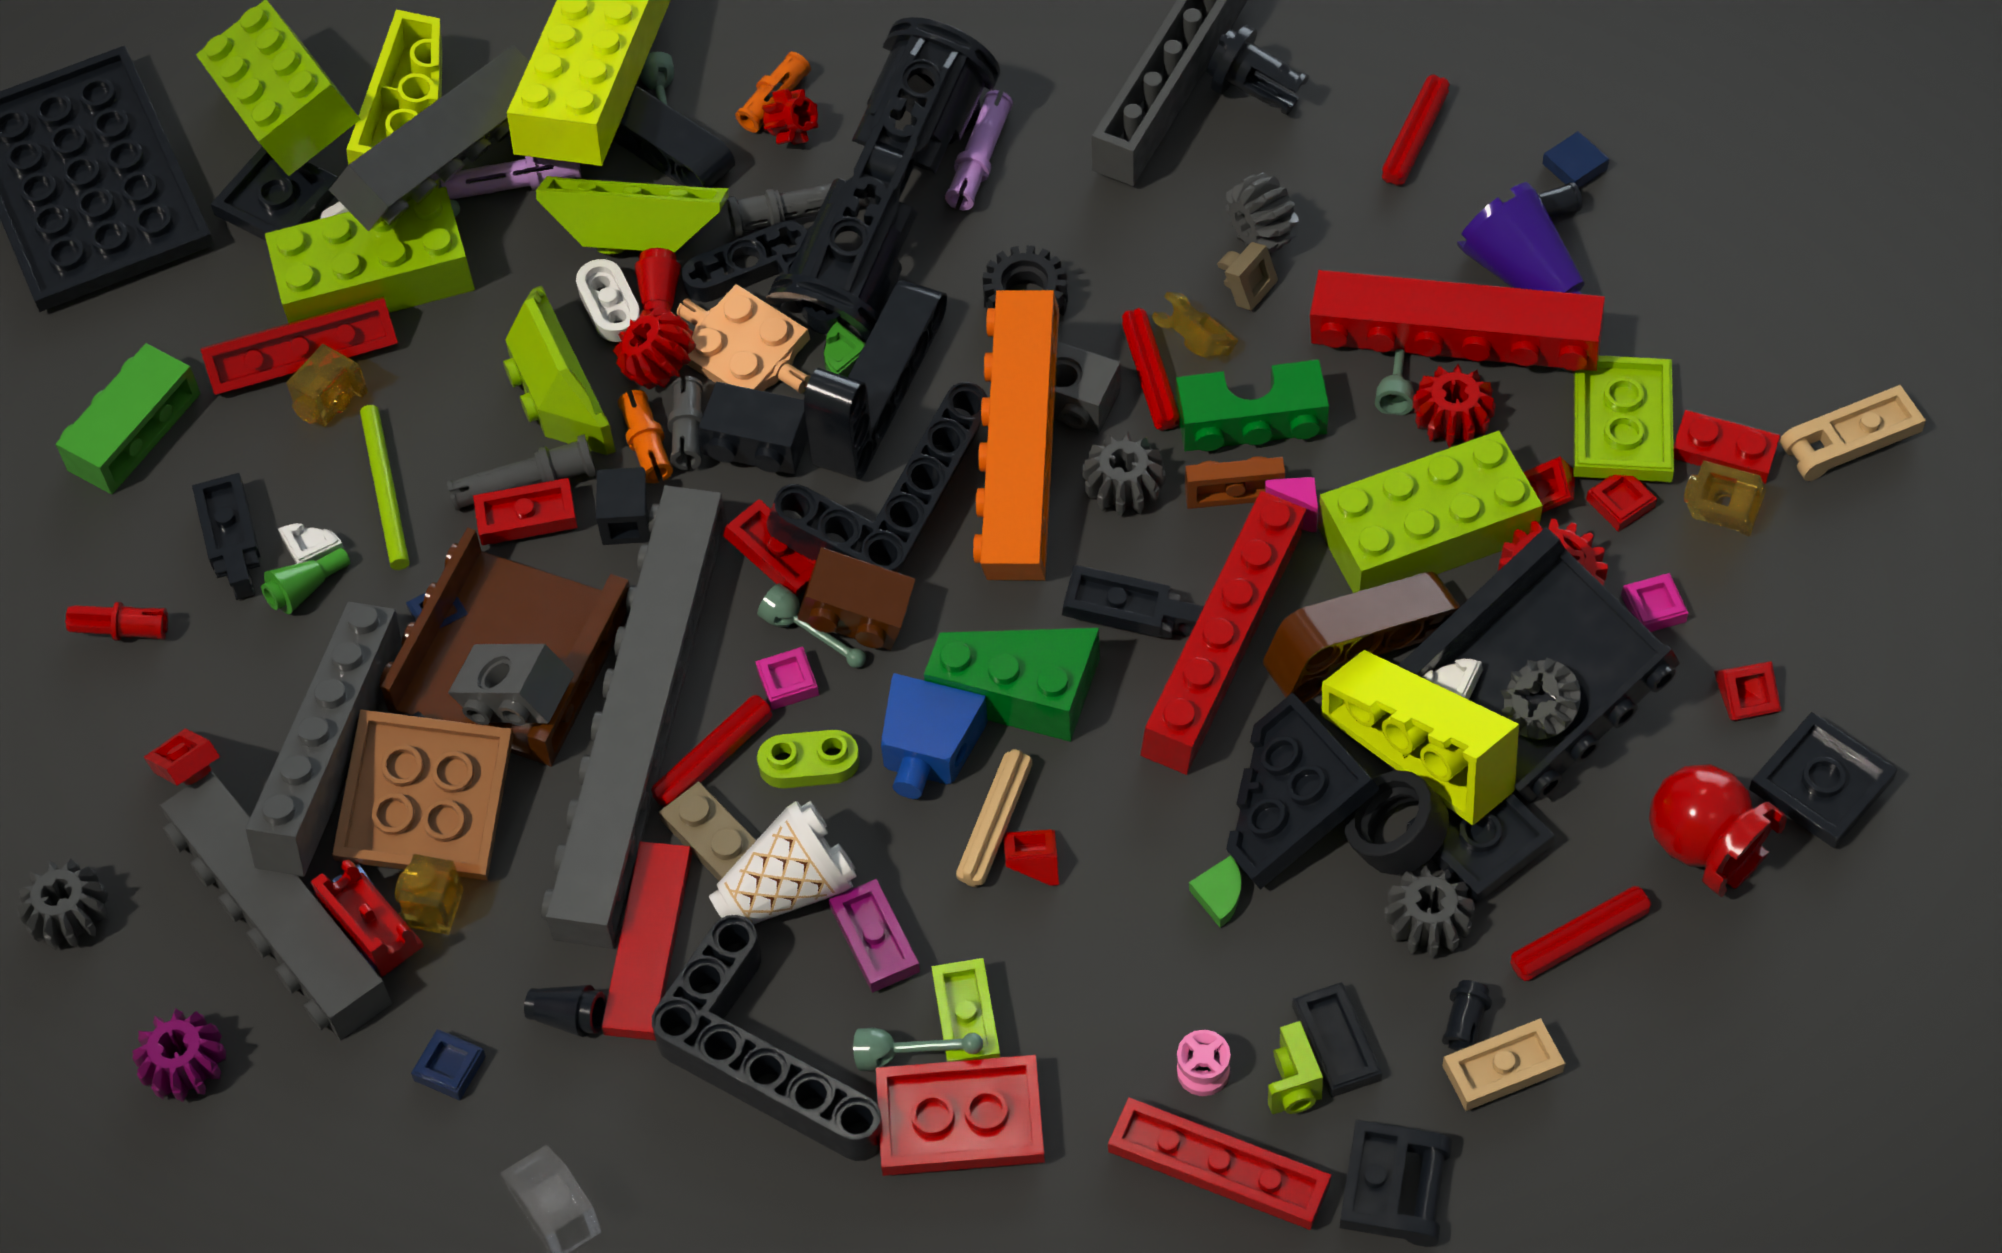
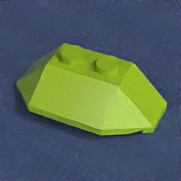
(629, 214)
(553, 378)

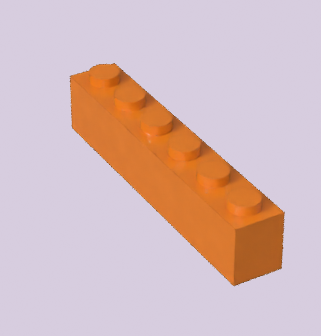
(1019, 435)

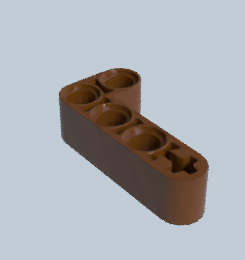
(1336, 630)

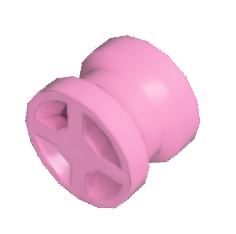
(1208, 1050)

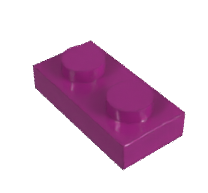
(874, 935)

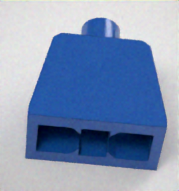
(929, 732)

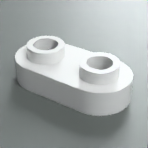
(610, 303)

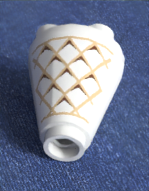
(785, 869)

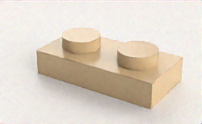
(1503, 1064)

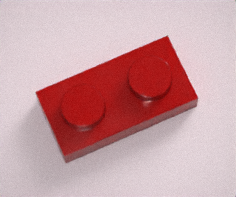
(1725, 444)
(525, 511)
(781, 564)
(183, 758)

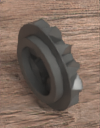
(1550, 716)

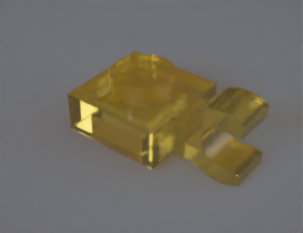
(1201, 332)

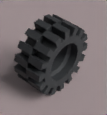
(1025, 269)

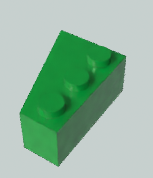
(1027, 675)

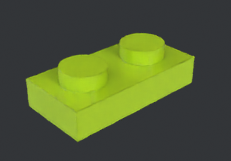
(965, 1007)

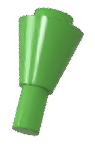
(291, 585)

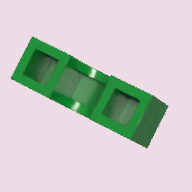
(1218, 418)

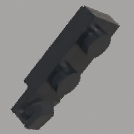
(228, 531)
(1128, 603)

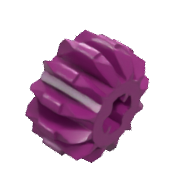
(160, 1059)

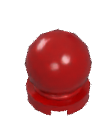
(1710, 822)

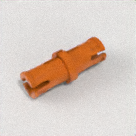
(789, 73)
(645, 436)

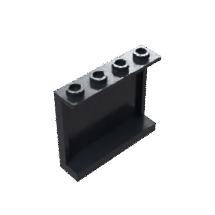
(1555, 610)

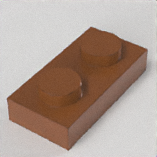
(1230, 482)

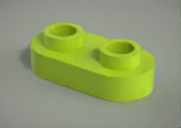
(807, 759)

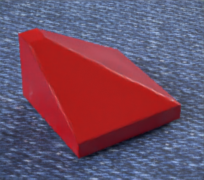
(1552, 483)
(1748, 690)
(1033, 854)

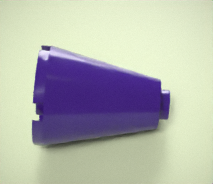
(1521, 244)

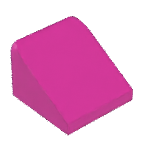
(1300, 492)

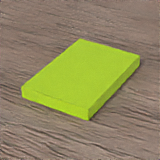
(1624, 419)

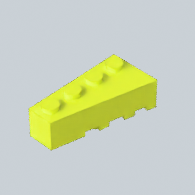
(403, 81)
(1425, 730)

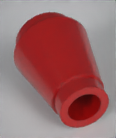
(657, 278)

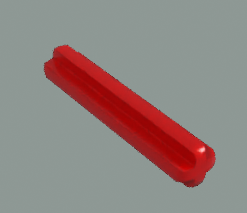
(1415, 130)
(1150, 369)
(713, 750)
(1580, 933)

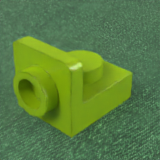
(1298, 1069)

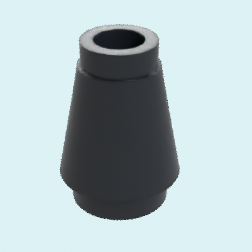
(567, 1008)

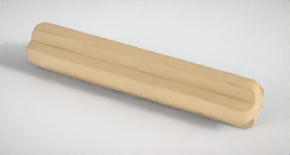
(994, 818)

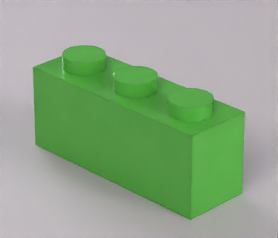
(128, 418)

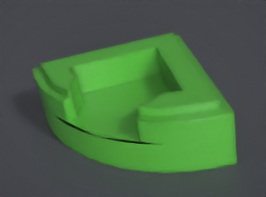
(841, 350)
(1218, 890)

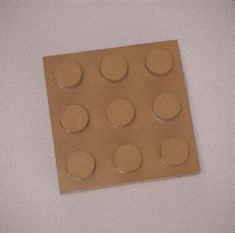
(423, 792)

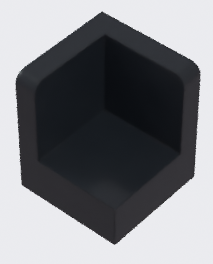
(622, 506)

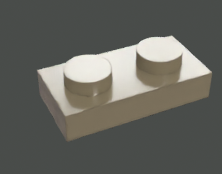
(708, 829)

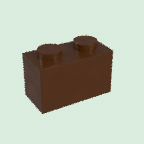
(856, 599)

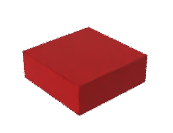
(1621, 500)

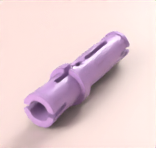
(973, 164)
(459, 185)

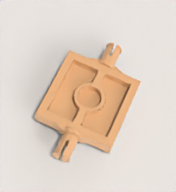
(745, 342)

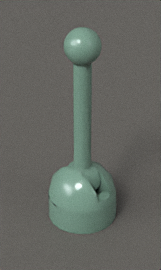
(658, 73)
(1401, 390)
(783, 609)
(877, 1048)

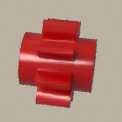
(790, 116)

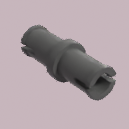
(684, 423)

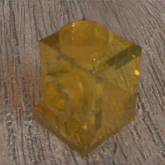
(325, 385)
(1719, 481)
(429, 894)

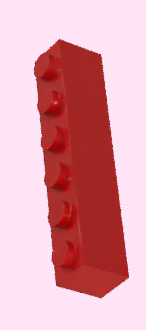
(1457, 320)
(1222, 633)

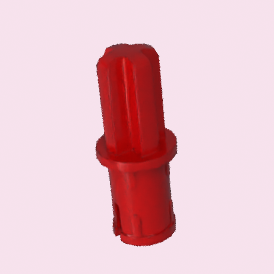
(118, 621)

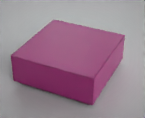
(1655, 602)
(787, 678)

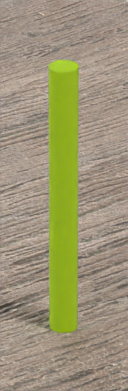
(384, 487)

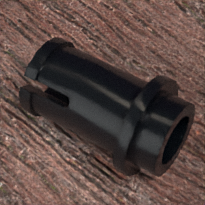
(1562, 200)
(1469, 1003)

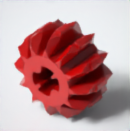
(654, 347)
(1453, 405)

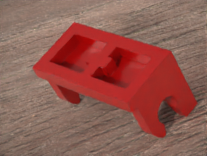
(367, 919)

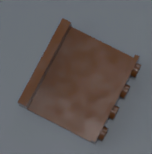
(504, 606)

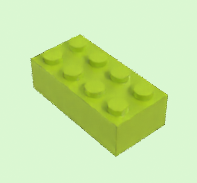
(277, 87)
(342, 264)
(1428, 513)

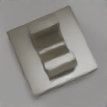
(1249, 274)

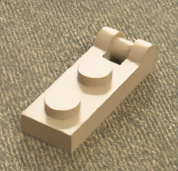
(1852, 431)

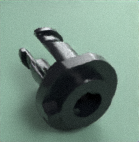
(1239, 59)

